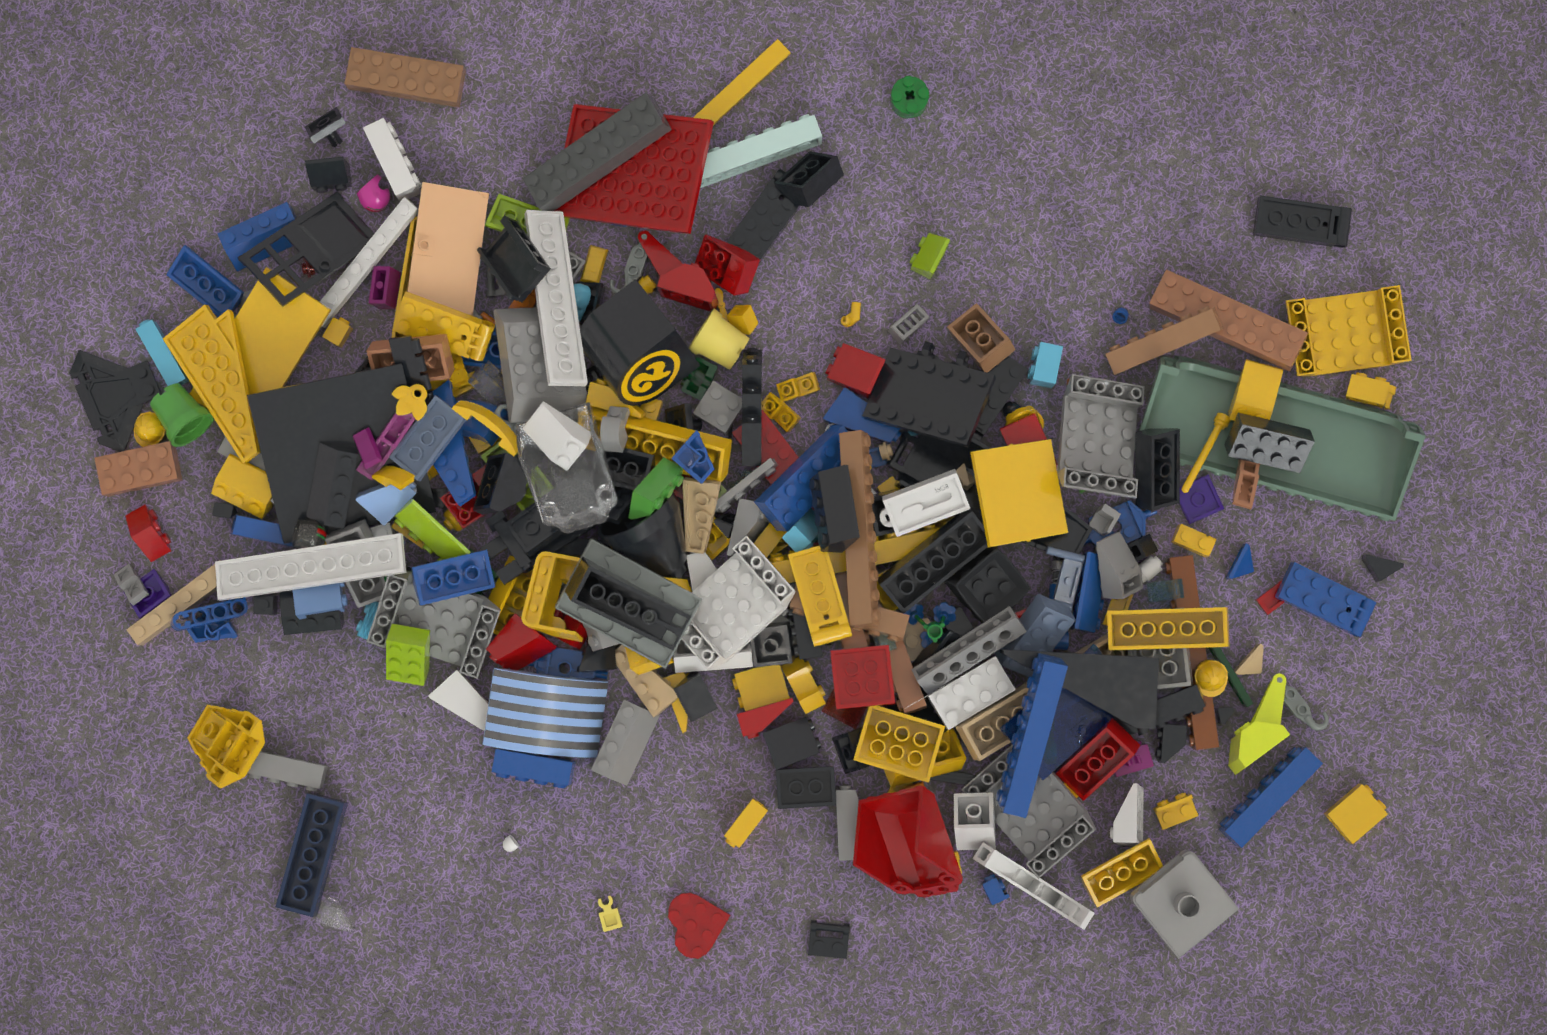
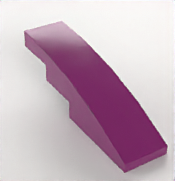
(388, 441)

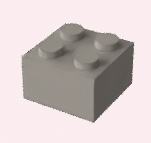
(719, 408)

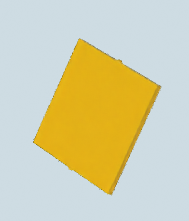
(1019, 492)

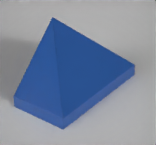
(1242, 564)

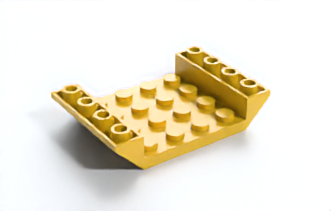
(1350, 331)

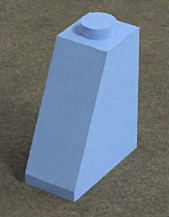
(385, 501)

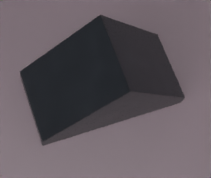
(1380, 567)

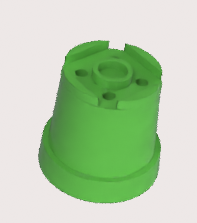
(180, 415)

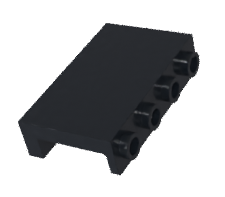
(514, 261)

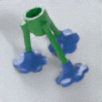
(943, 613)

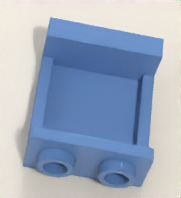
(319, 599)

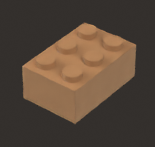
(981, 338)

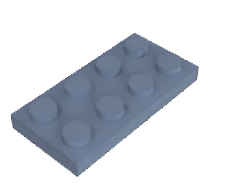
(427, 438)

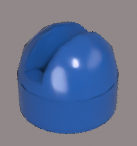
(1120, 315)

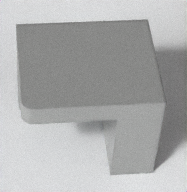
(1104, 519)

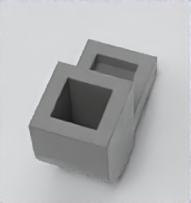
(613, 429)

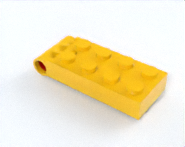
(426, 318)
(819, 595)

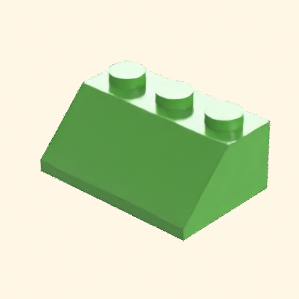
(655, 488)

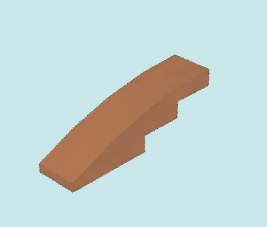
(1245, 484)

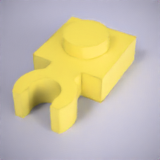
(609, 917)

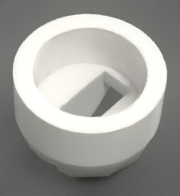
(510, 844)

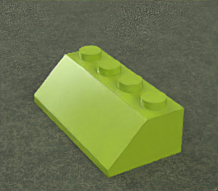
(429, 531)

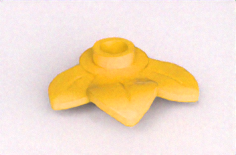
(409, 402)

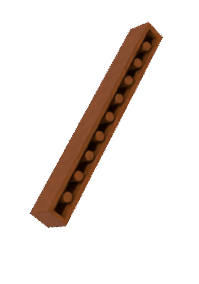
(1203, 724)

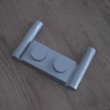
(1068, 575)

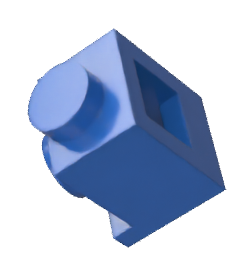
(994, 889)

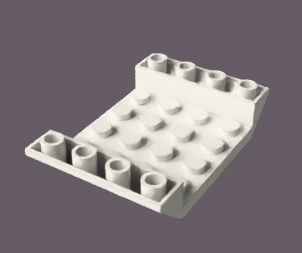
(736, 605)

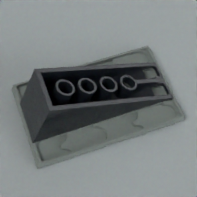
(628, 603)

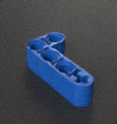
(209, 616)

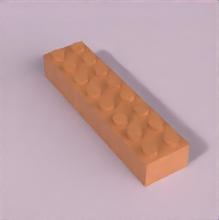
(1243, 325)

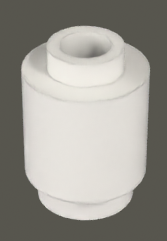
(1150, 568)

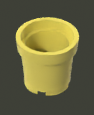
(719, 340)

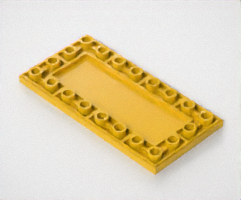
(274, 335)

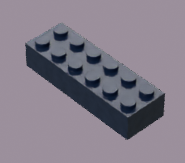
(311, 854)

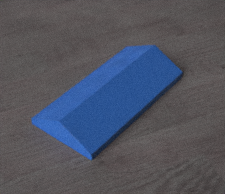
(204, 282)
(452, 577)

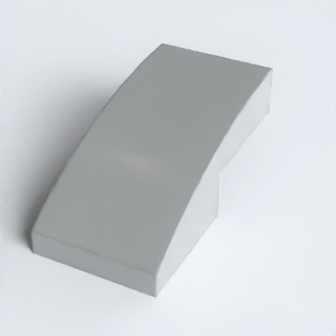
(131, 584)

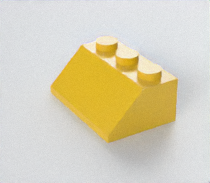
(244, 486)

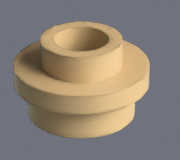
(885, 451)

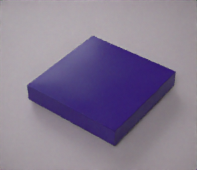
(1200, 500)

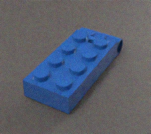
(1325, 599)

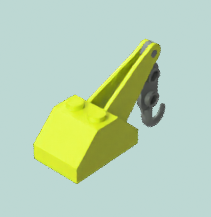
(1264, 730)

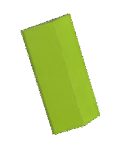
(513, 209)

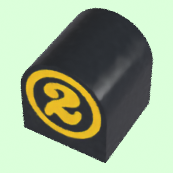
(635, 347)

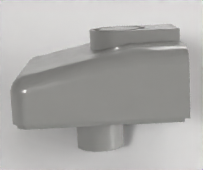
(1183, 902)

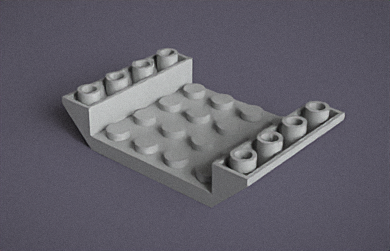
(1099, 435)
(457, 625)
(1053, 822)

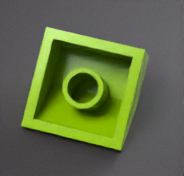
(930, 255)

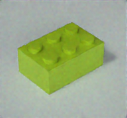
(407, 654)

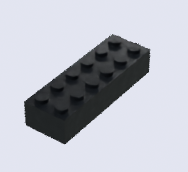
(934, 560)

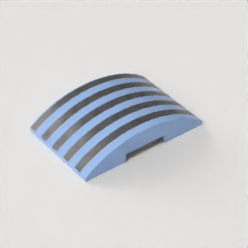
(545, 713)

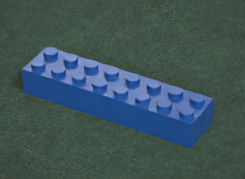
(1031, 735)

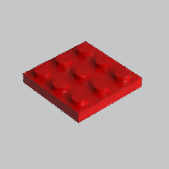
(862, 677)

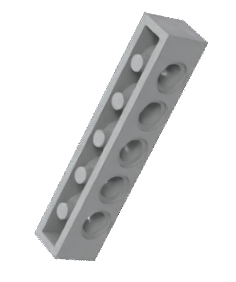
(968, 650)

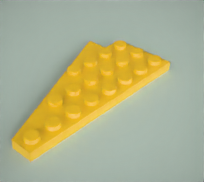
(213, 363)

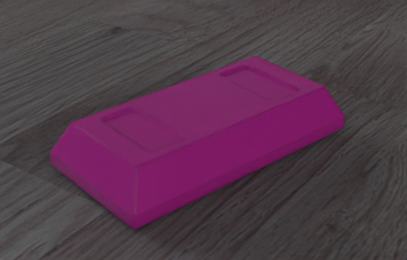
(367, 448)

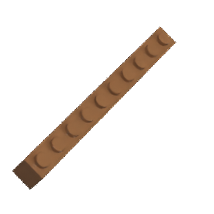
(861, 555)

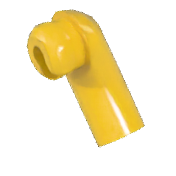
(853, 317)

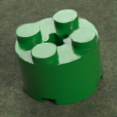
(905, 87)

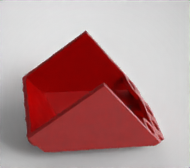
(906, 843)

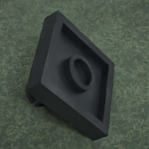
(326, 126)
(682, 416)

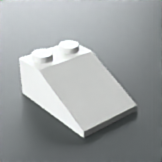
(557, 435)
(1128, 824)

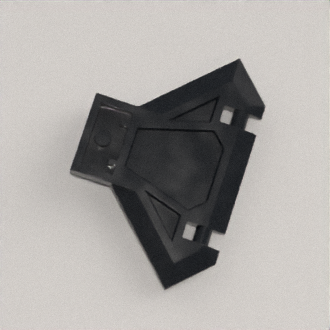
(113, 395)

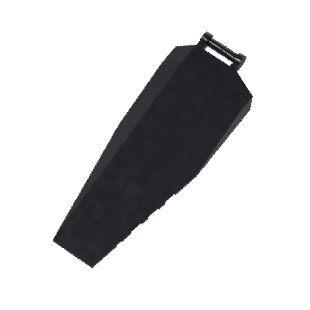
(934, 457)

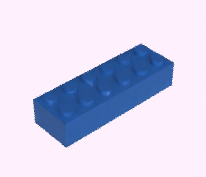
(790, 494)
(1269, 796)

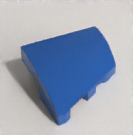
(694, 458)
(213, 631)

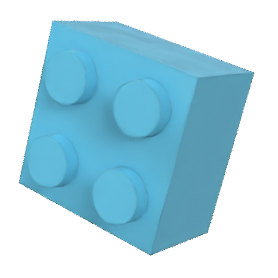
(1045, 365)

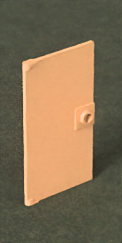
(447, 244)

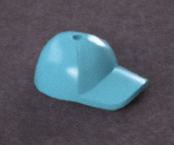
(582, 296)

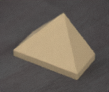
(1252, 662)

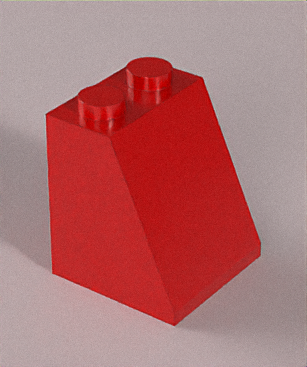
(855, 369)
(518, 645)

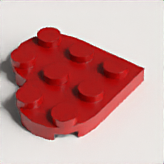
(696, 923)

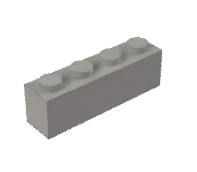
(288, 769)

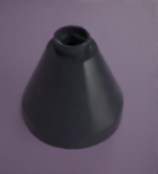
(651, 540)

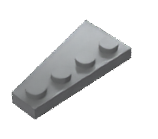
(745, 485)

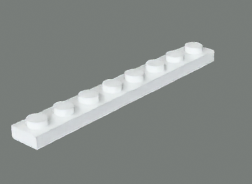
(368, 257)

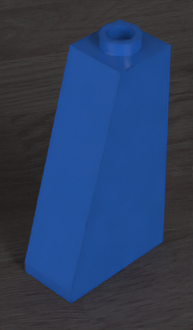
(848, 411)
(257, 530)

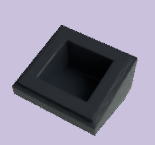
(224, 510)

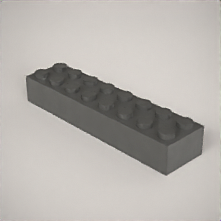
(597, 153)

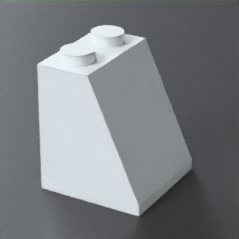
(974, 820)

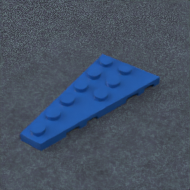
(453, 461)

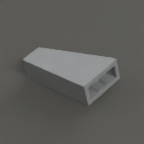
(846, 814)

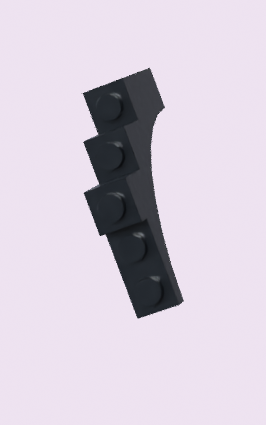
(752, 407)

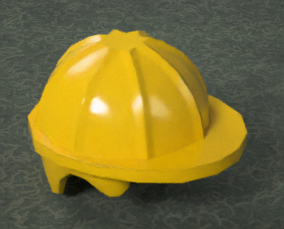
(148, 429)
(1211, 677)

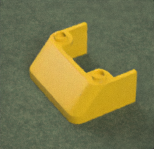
(543, 594)

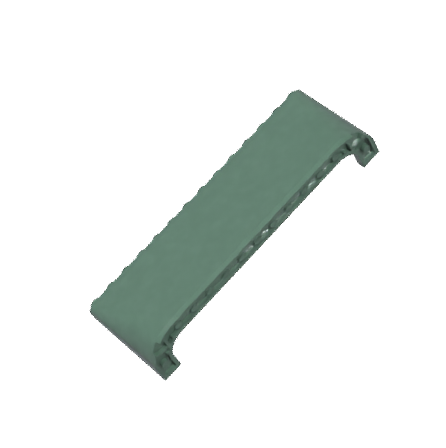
(1358, 453)

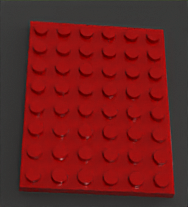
(651, 188)

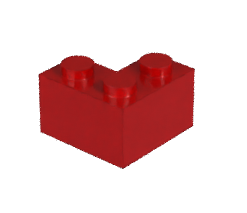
(147, 533)

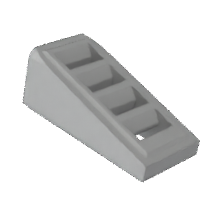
(897, 335)

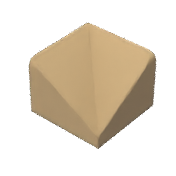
(965, 477)

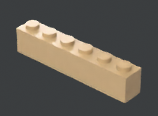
(183, 600)

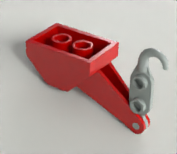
(677, 280)

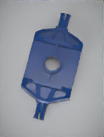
(1131, 521)
(550, 664)

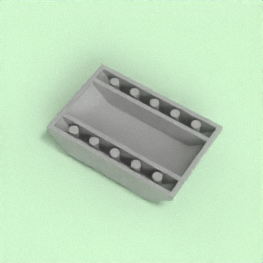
(525, 366)

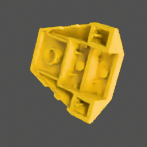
(226, 743)

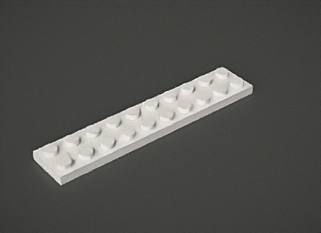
(557, 301)
(310, 567)

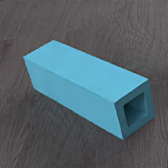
(163, 358)

